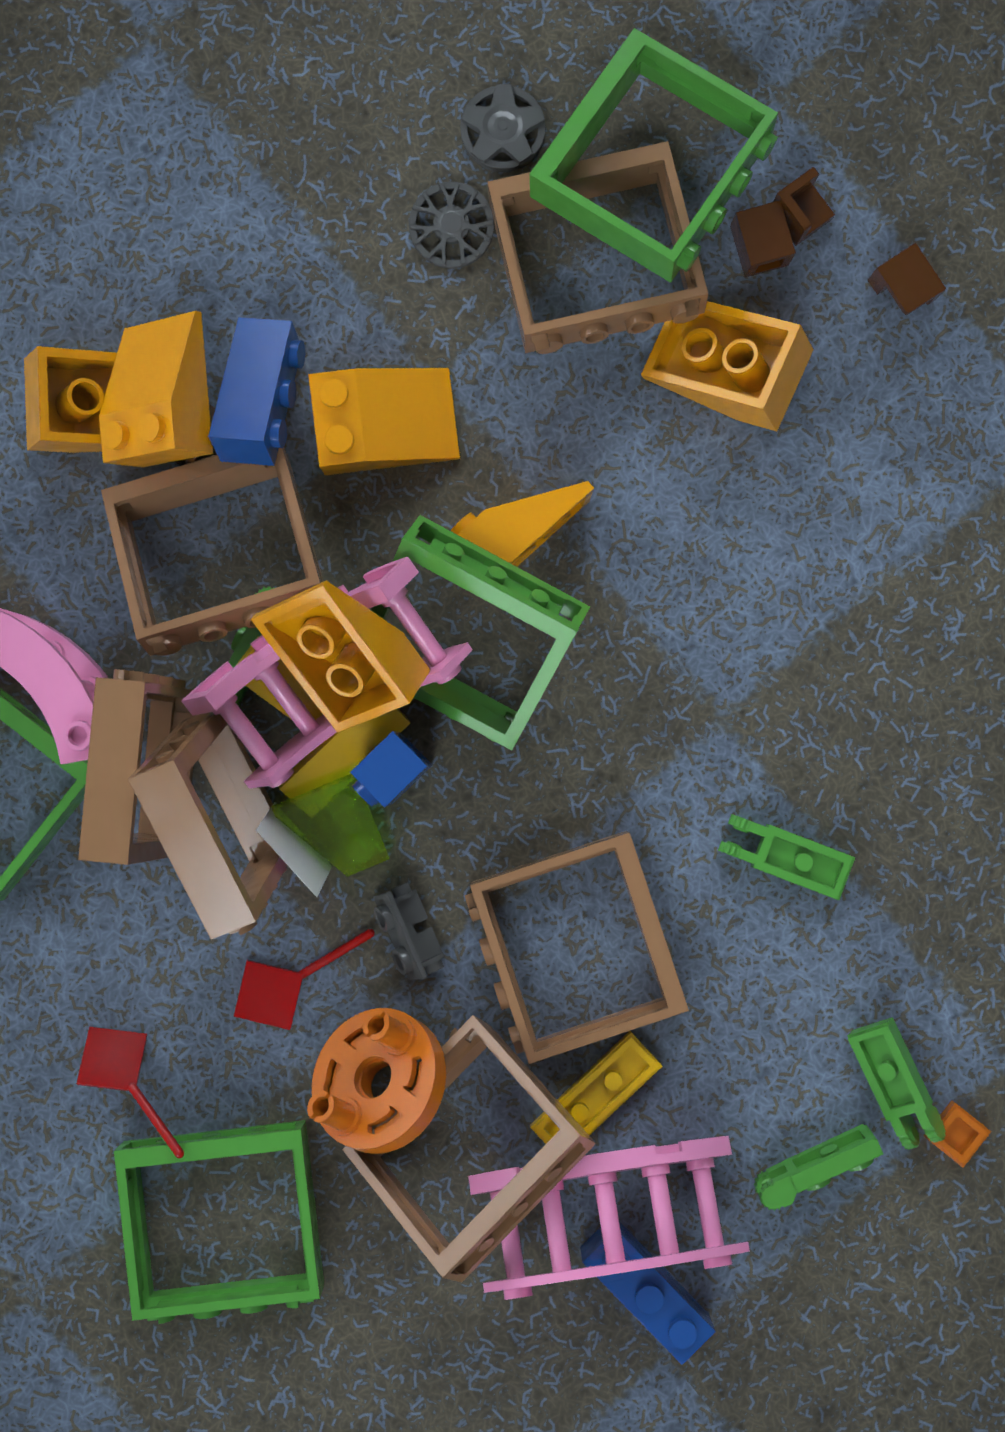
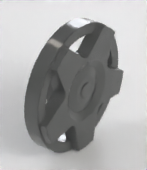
(503, 128)

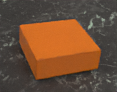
(962, 1133)

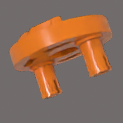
(345, 1072)

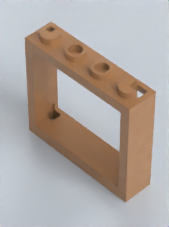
(593, 179)
(182, 487)
(116, 755)
(187, 834)
(508, 989)
(516, 1199)

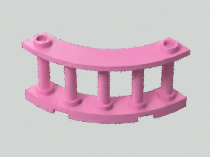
(56, 677)
(218, 691)
(601, 1173)

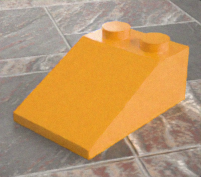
(732, 363)
(157, 395)
(65, 398)
(383, 418)
(523, 525)
(343, 654)

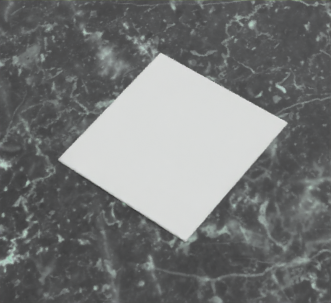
(295, 852)

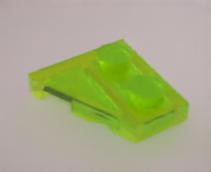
(335, 825)

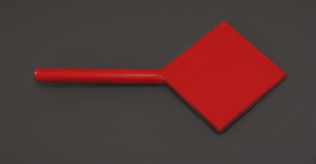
(272, 992)
(114, 1062)

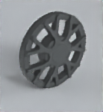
(451, 224)

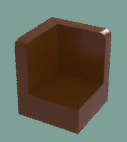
(804, 207)
(762, 238)
(908, 279)

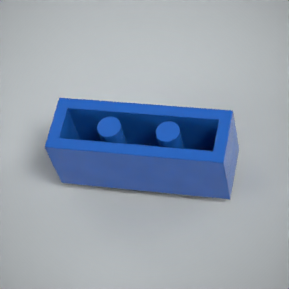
(257, 391)
(389, 770)
(654, 1298)

